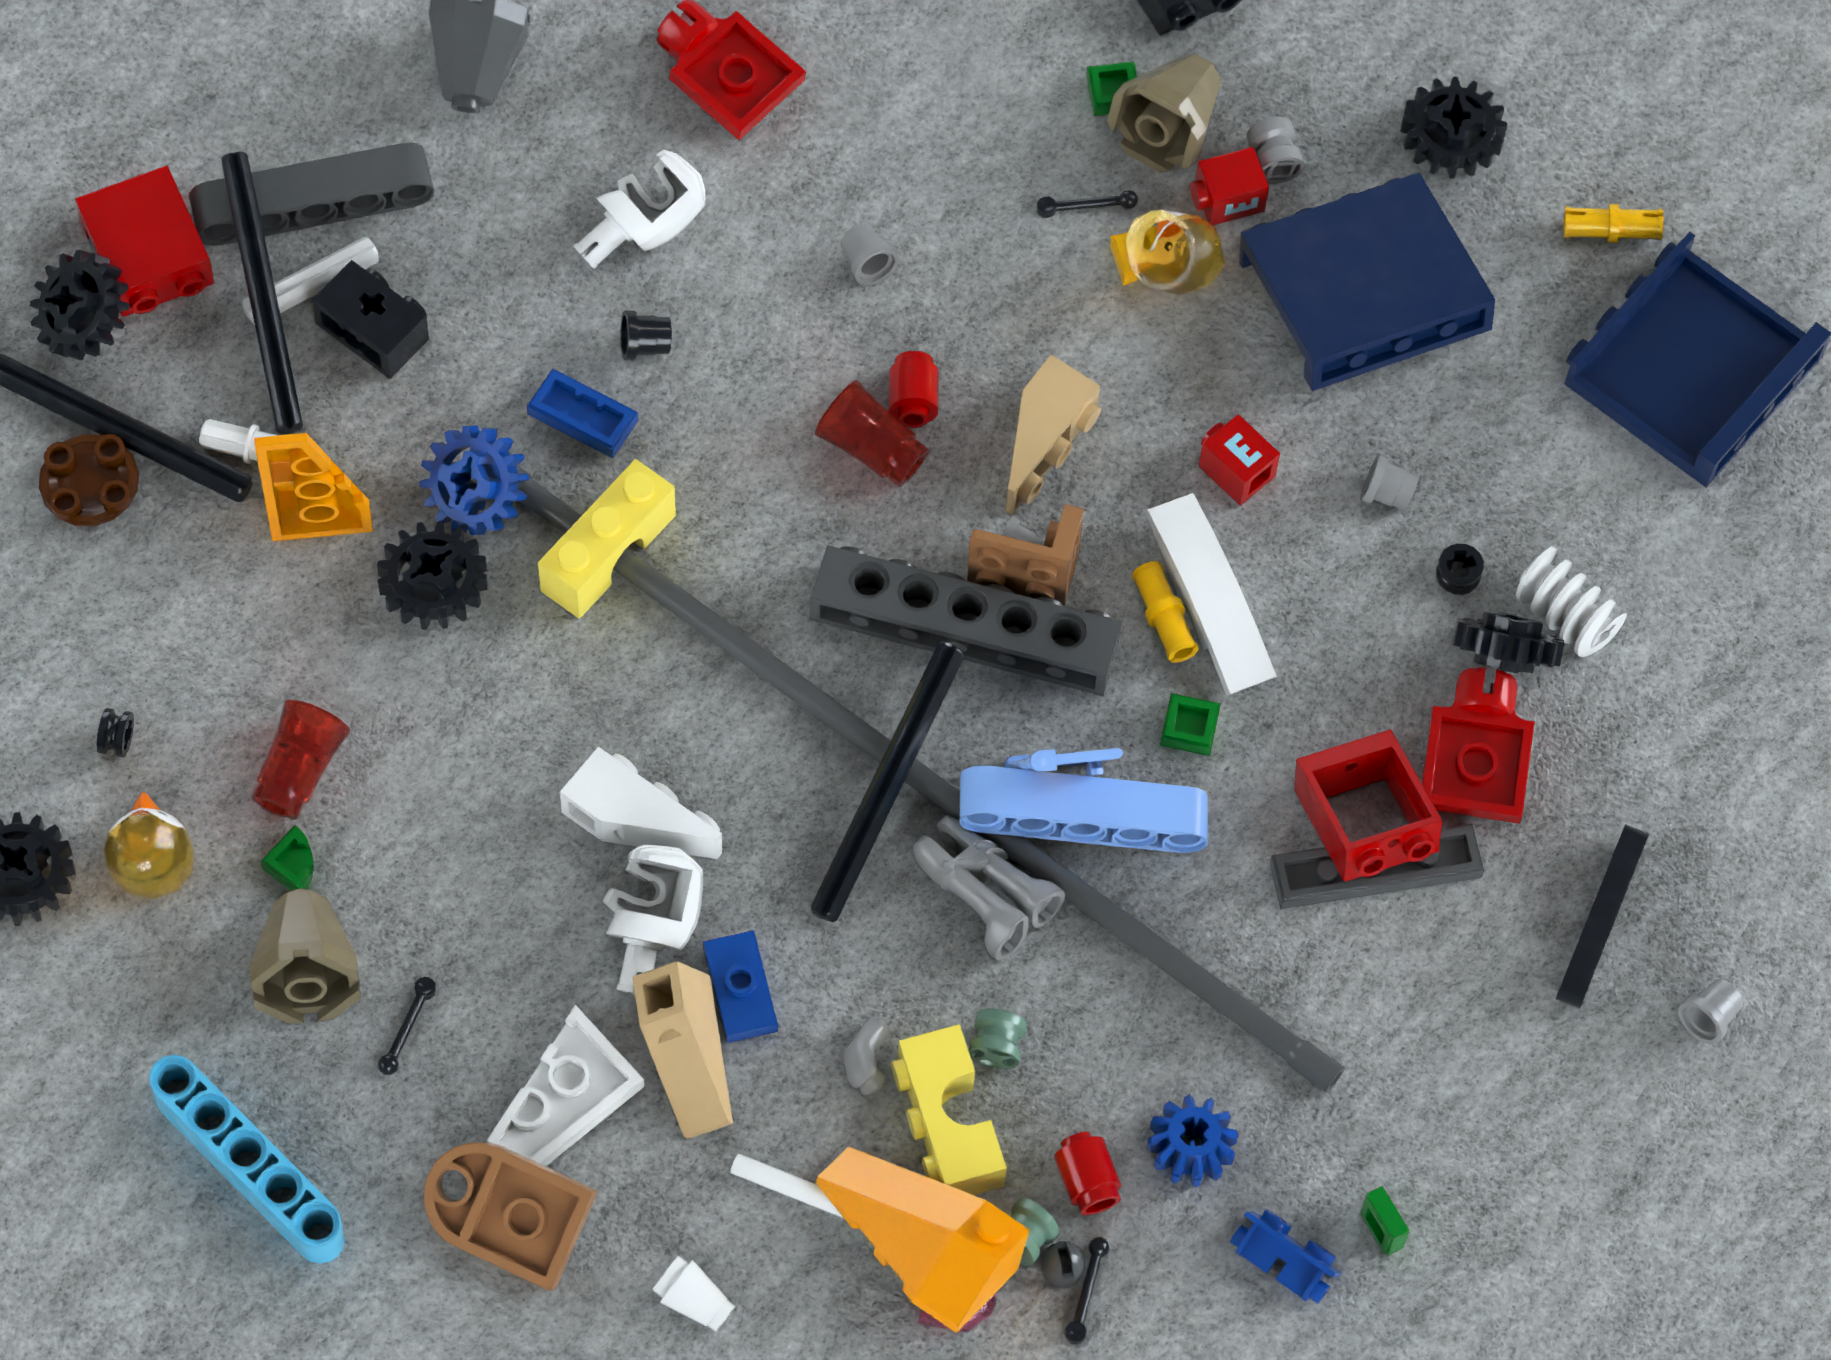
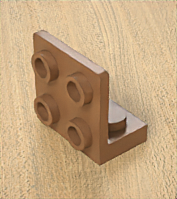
(1027, 566)

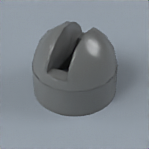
(1052, 1267)

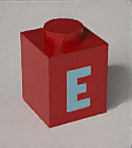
(1230, 186)
(1238, 458)

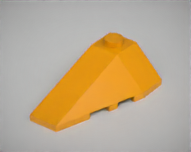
(307, 490)
(936, 1238)

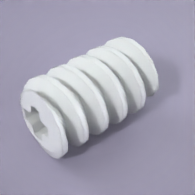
(1567, 605)

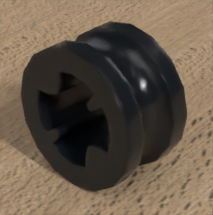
(1467, 555)
(115, 732)

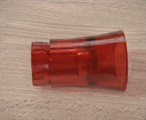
(872, 435)
(297, 757)

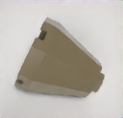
(1166, 112)
(303, 961)

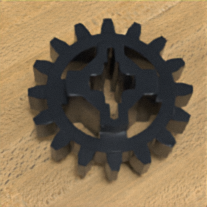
(1430, 129)
(79, 305)
(429, 583)
(1508, 642)
(29, 848)

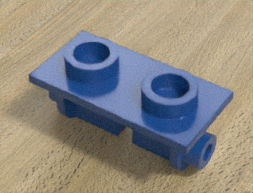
(1304, 1265)

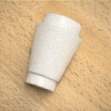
(693, 1294)

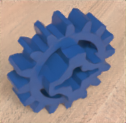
(488, 464)

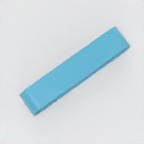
(240, 1135)

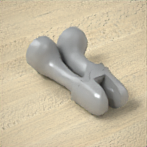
(964, 876)

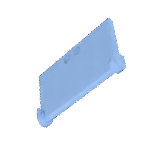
(1049, 761)

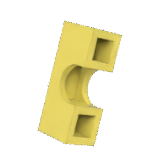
(583, 559)
(933, 1071)

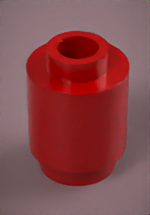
(914, 389)
(1088, 1173)

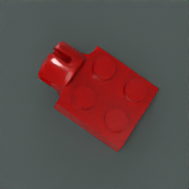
(727, 66)
(1479, 750)

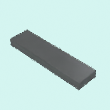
(1312, 878)

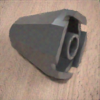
(476, 48)

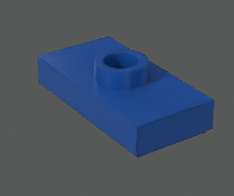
(582, 413)
(740, 986)

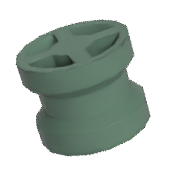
(997, 1038)
(1041, 1225)

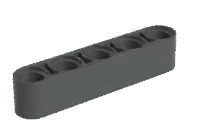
(320, 192)

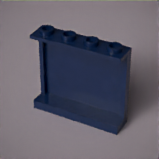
(1369, 279)
(1692, 362)

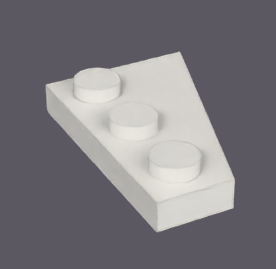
(568, 1094)

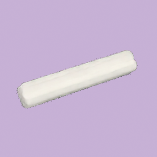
(317, 275)

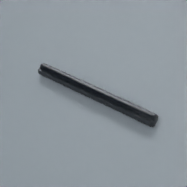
(262, 293)
(134, 433)
(887, 782)

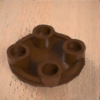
(88, 479)

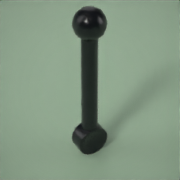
(1048, 206)
(424, 990)
(1076, 1331)

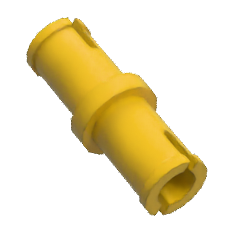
(1613, 223)
(1165, 612)

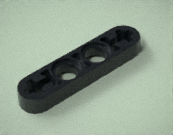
(1602, 916)

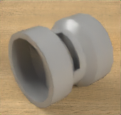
(1275, 149)

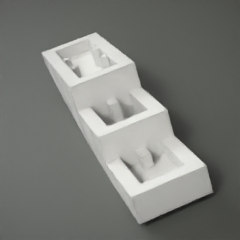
(1210, 593)

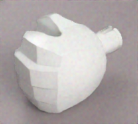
(637, 218)
(665, 919)

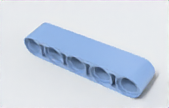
(1083, 809)

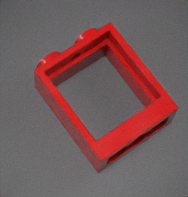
(1371, 760)

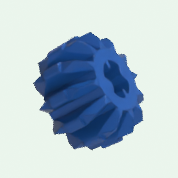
(1192, 1159)

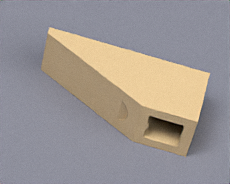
(1051, 414)
(685, 1044)

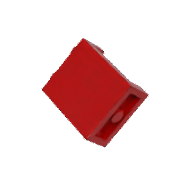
(149, 237)

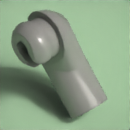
(860, 1057)

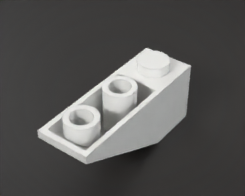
(628, 810)

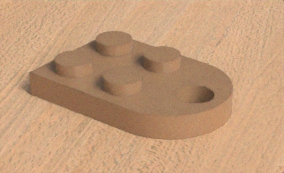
(512, 1211)

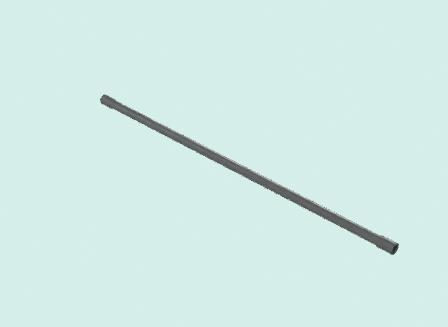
(1298, 1053)

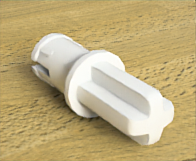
(231, 439)

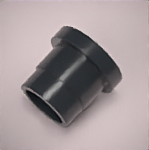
(644, 335)

